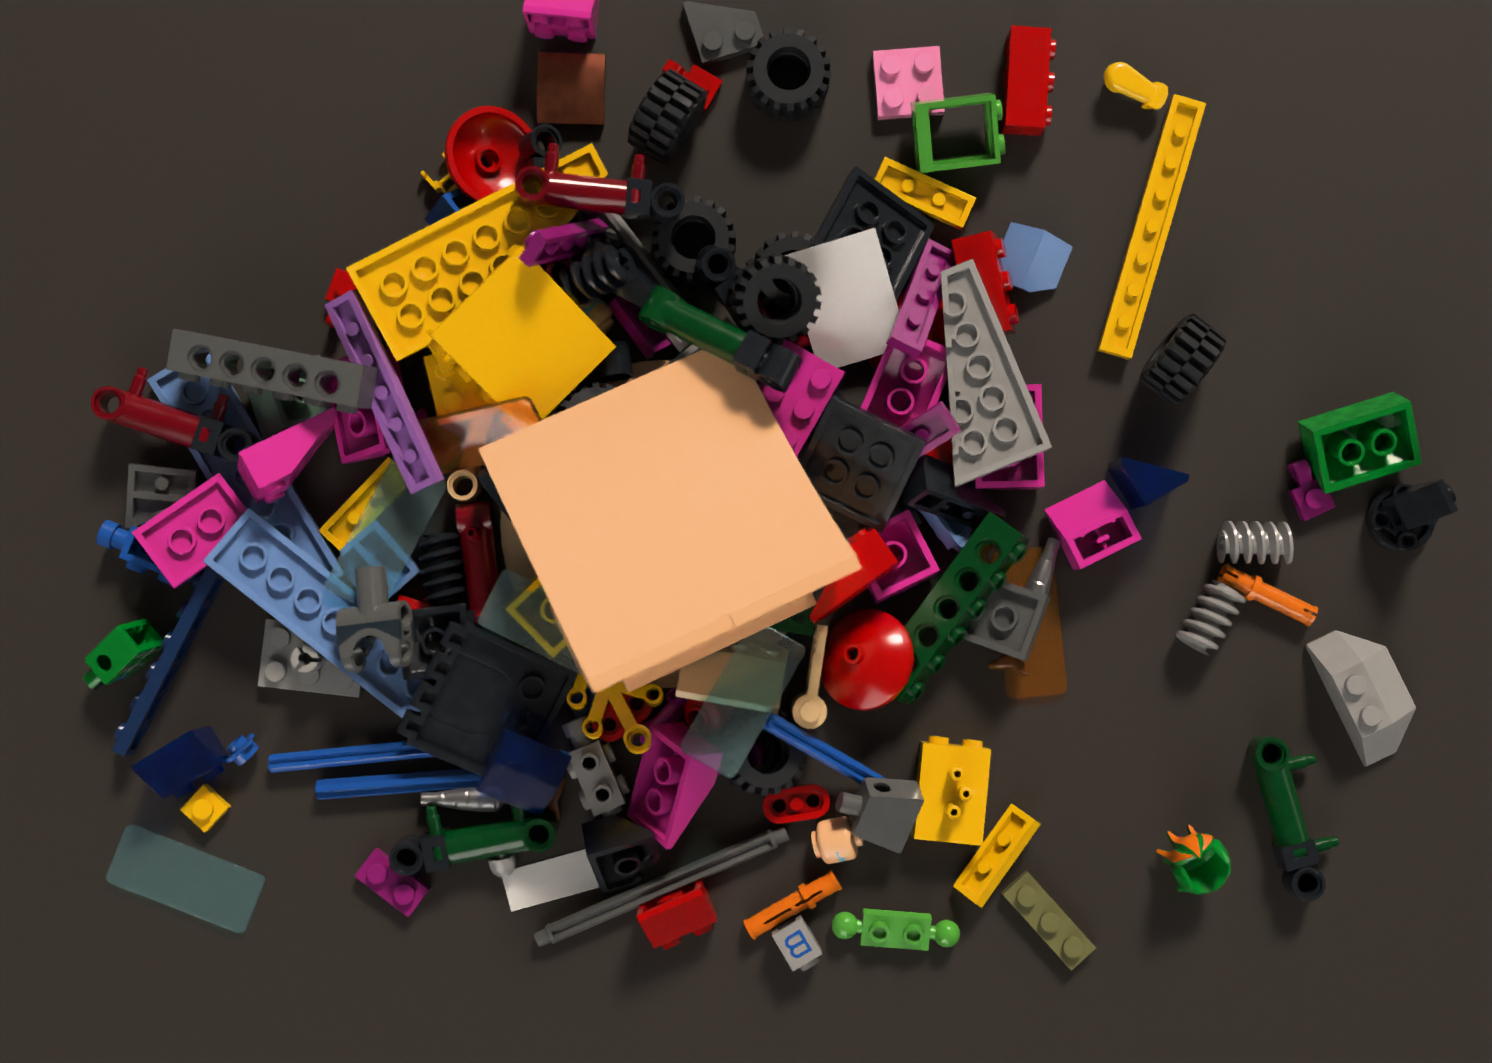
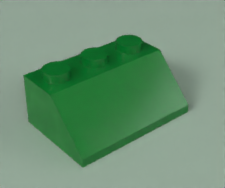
(1360, 441)

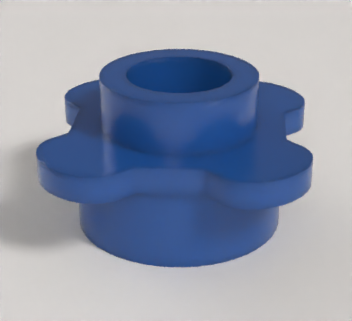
(241, 749)

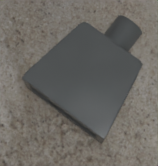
(882, 810)

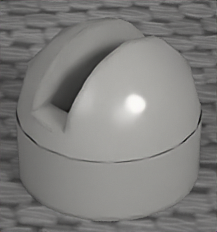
(502, 864)

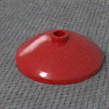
(488, 134)
(881, 664)

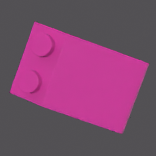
(906, 385)
(278, 460)
(668, 785)

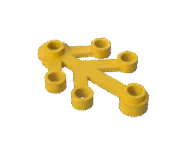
(621, 708)

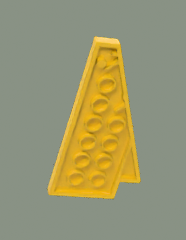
(435, 269)

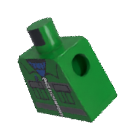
(122, 653)

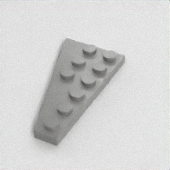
(984, 383)

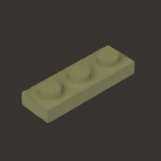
(1048, 920)

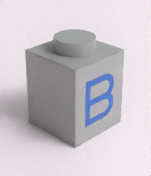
(797, 943)

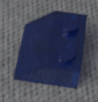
(183, 762)
(523, 771)

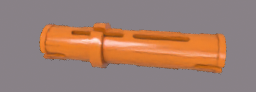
(1255, 589)
(796, 902)

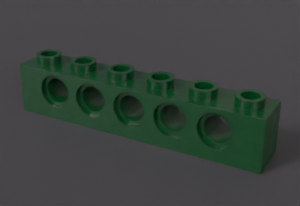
(951, 588)

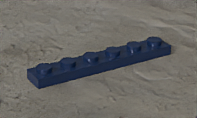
(161, 673)

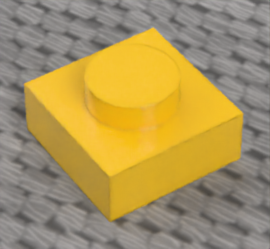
(205, 807)

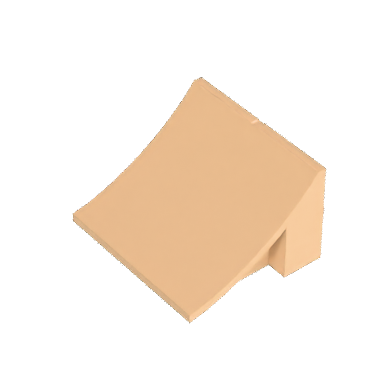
(666, 520)

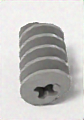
(1256, 540)
(1210, 617)

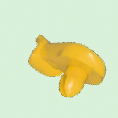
(1126, 80)

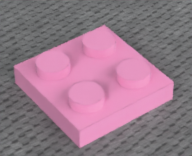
(904, 78)

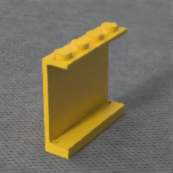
(521, 337)

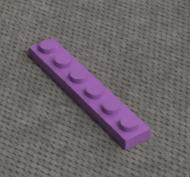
(389, 398)

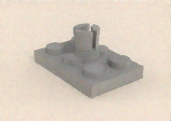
(295, 665)

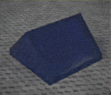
(1144, 482)

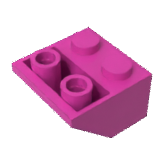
(562, 18)
(1092, 525)

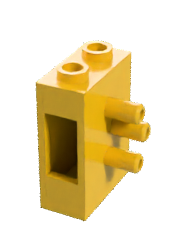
(953, 790)

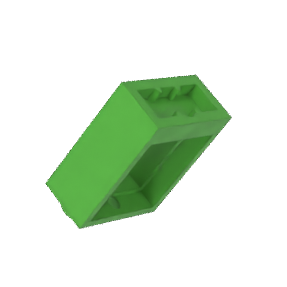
(922, 136)

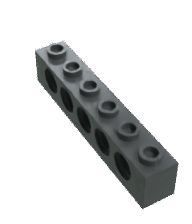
(189, 354)

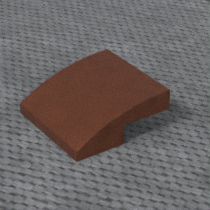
(571, 88)

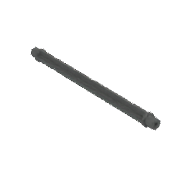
(661, 886)

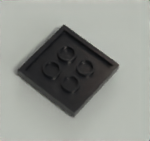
(869, 205)
(860, 462)

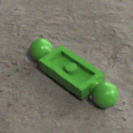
(895, 929)

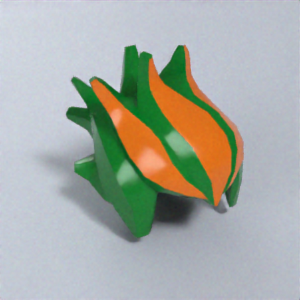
(1197, 862)

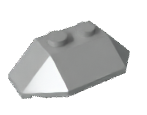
(1364, 692)

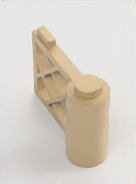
(808, 707)

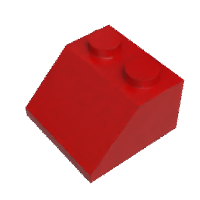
(677, 915)

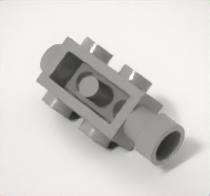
(600, 776)

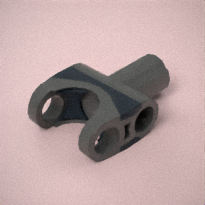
(374, 619)

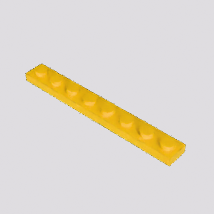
(1151, 227)

